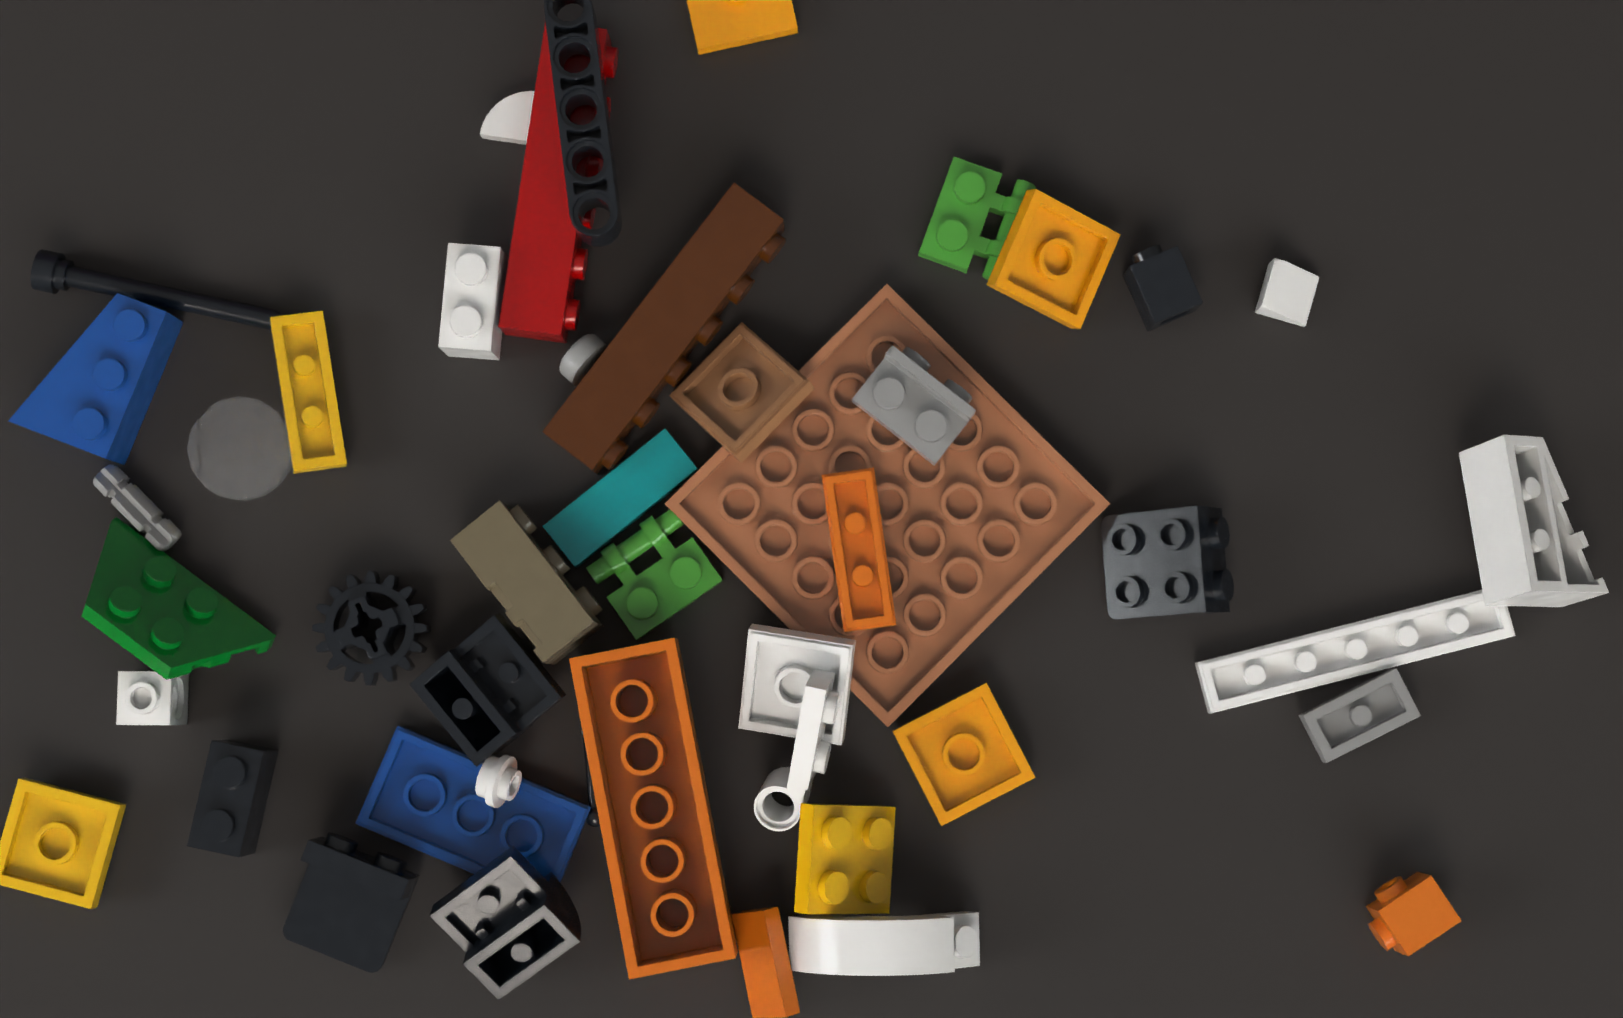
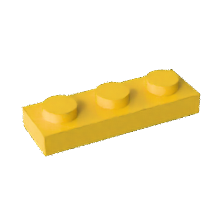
(308, 392)

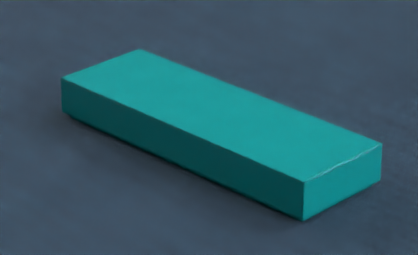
(620, 498)

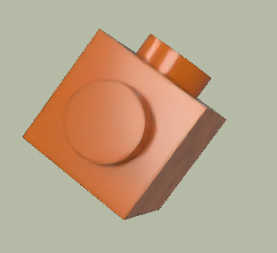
(1410, 913)

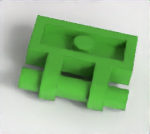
(961, 214)
(662, 588)

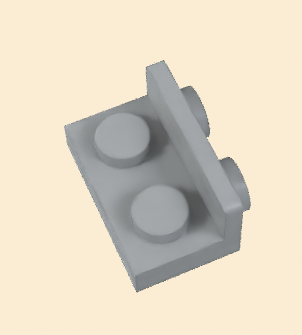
(915, 403)

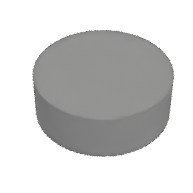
(581, 358)

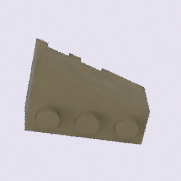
(528, 581)

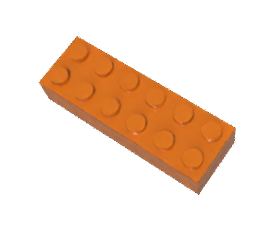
(653, 808)

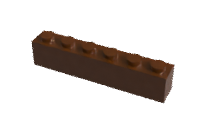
(666, 329)

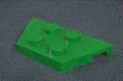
(164, 609)

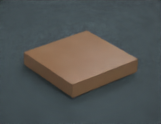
(741, 392)

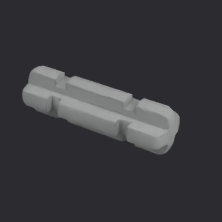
(137, 507)

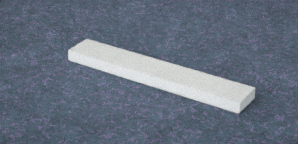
(1351, 650)

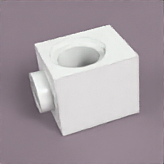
(151, 699)

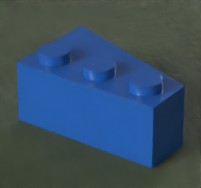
(104, 380)

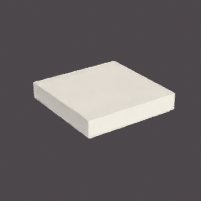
(776, 675)

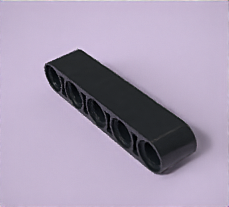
(586, 140)

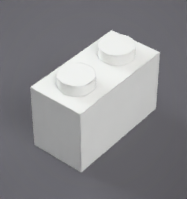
(473, 301)

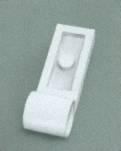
(808, 758)

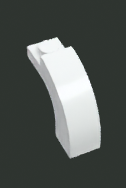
(883, 943)

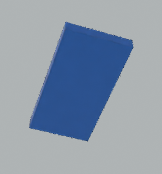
(431, 804)

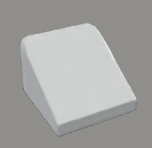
(1287, 292)

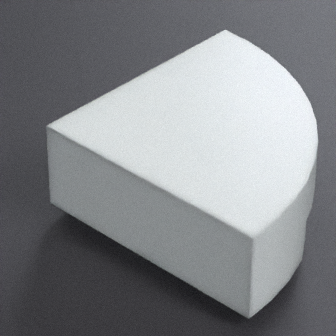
(509, 119)

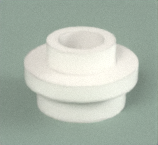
(498, 780)

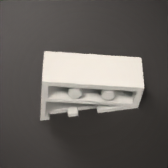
(1521, 528)

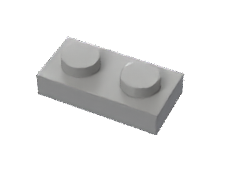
(1359, 715)

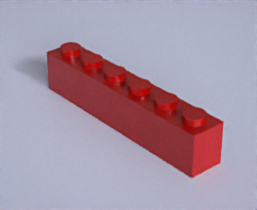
(544, 243)

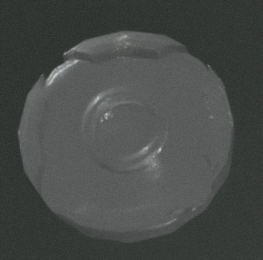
(240, 449)

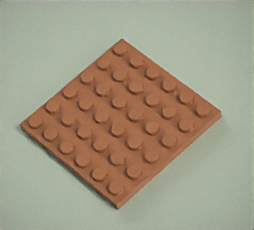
(954, 532)

